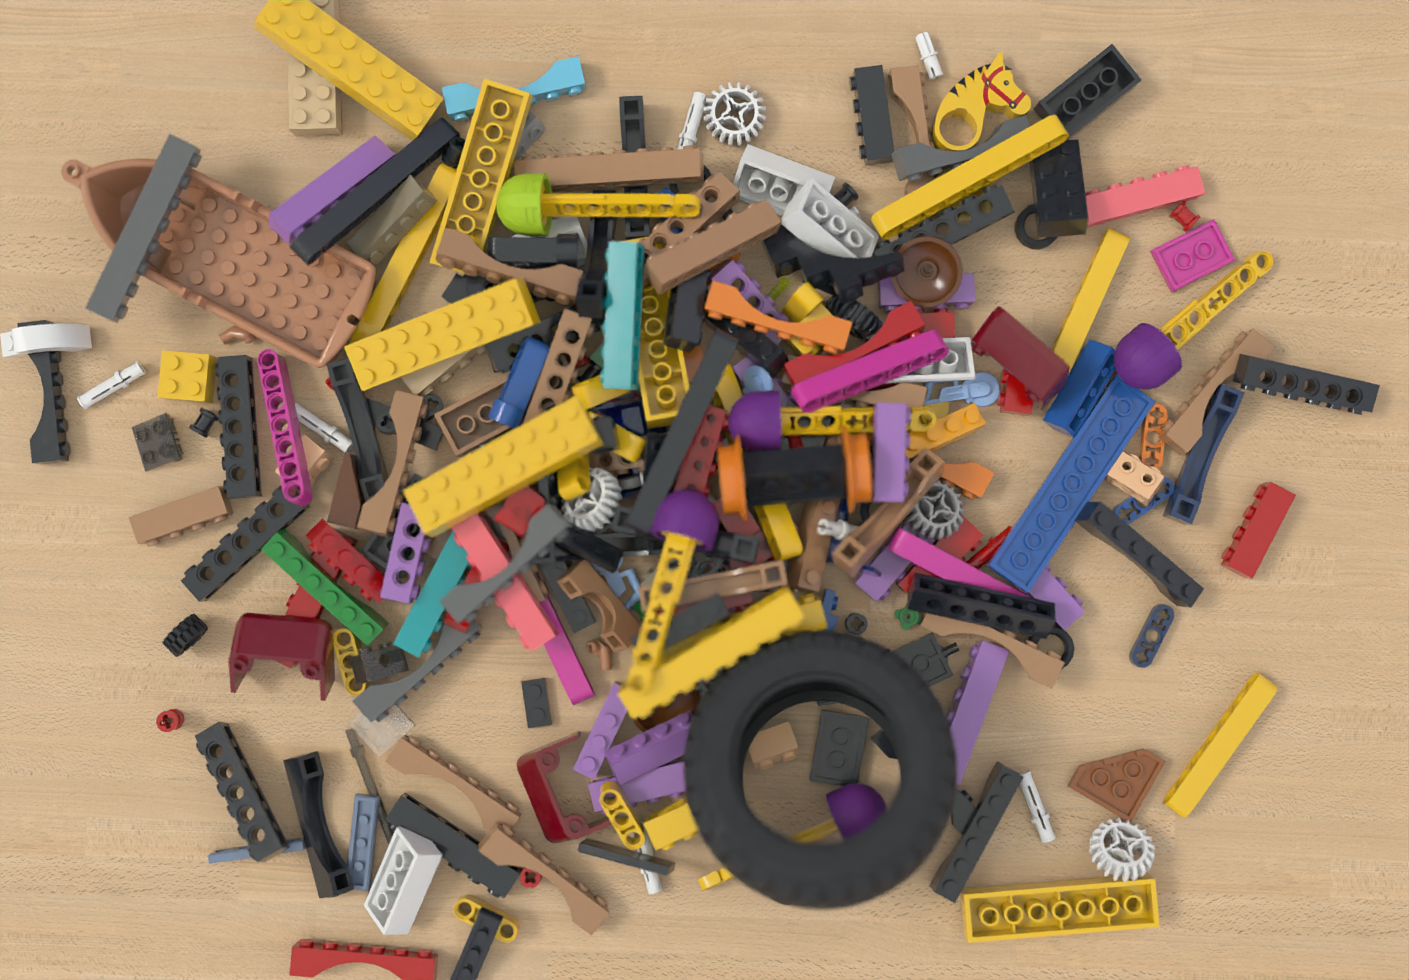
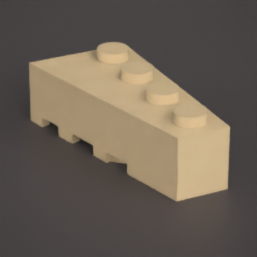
(424, 380)

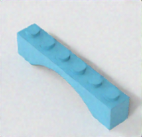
(561, 79)

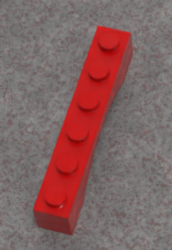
(899, 326)
(312, 958)

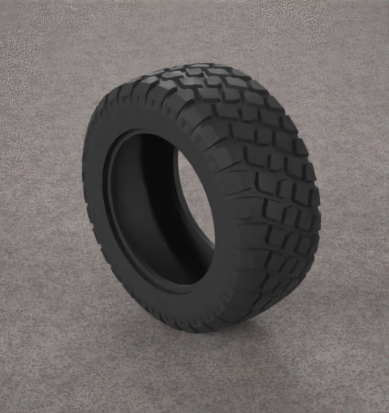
(799, 671)

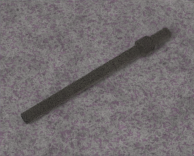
(357, 752)

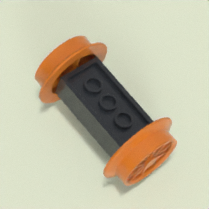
(796, 474)

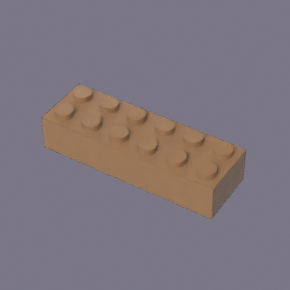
(468, 423)

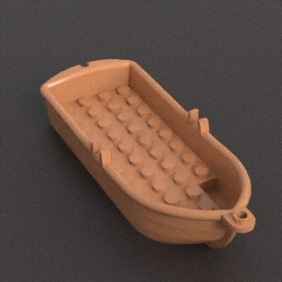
(234, 263)

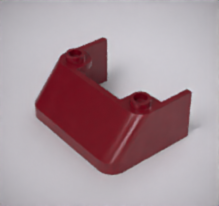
(1022, 356)
(287, 640)
(532, 771)

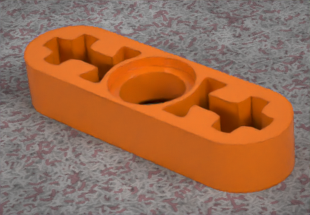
(1158, 456)

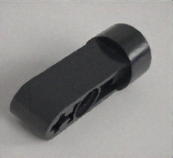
(528, 249)

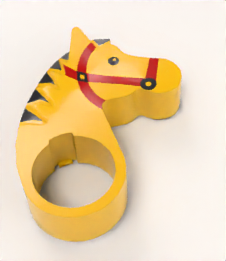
(982, 90)

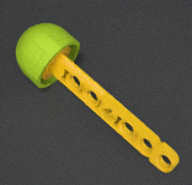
(528, 205)

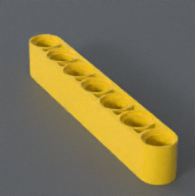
(1090, 295)
(1220, 744)

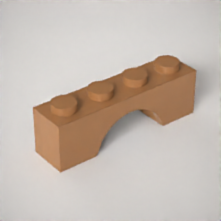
(618, 623)

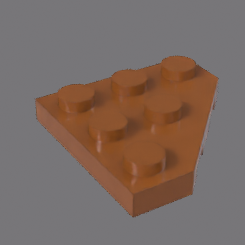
(1118, 781)

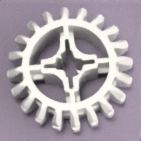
(743, 108)
(605, 496)
(1119, 856)

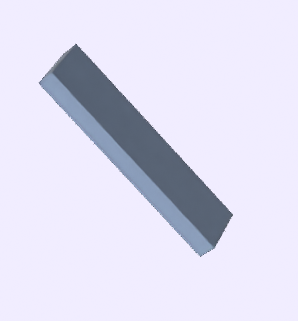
(363, 840)
(242, 852)

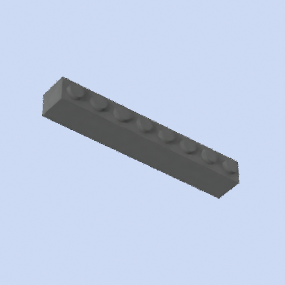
(144, 228)

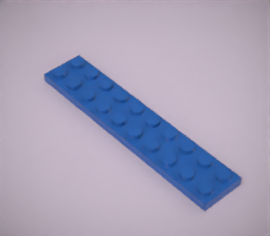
(1070, 484)

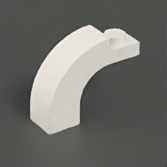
(45, 338)

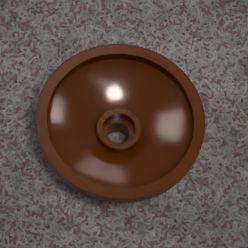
(932, 287)
(680, 704)

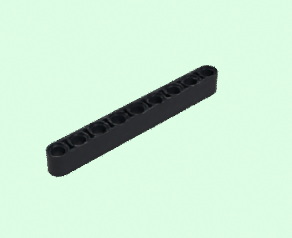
(373, 192)
(682, 431)

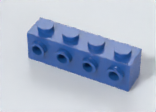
(1082, 389)

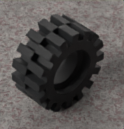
(185, 635)

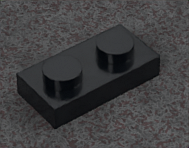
(536, 702)

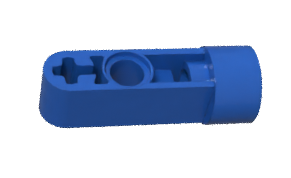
(520, 383)

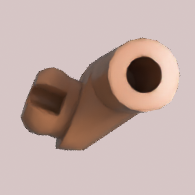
(236, 332)
(602, 651)

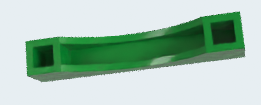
(297, 563)

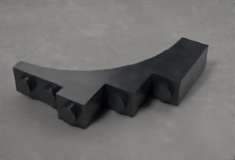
(818, 268)

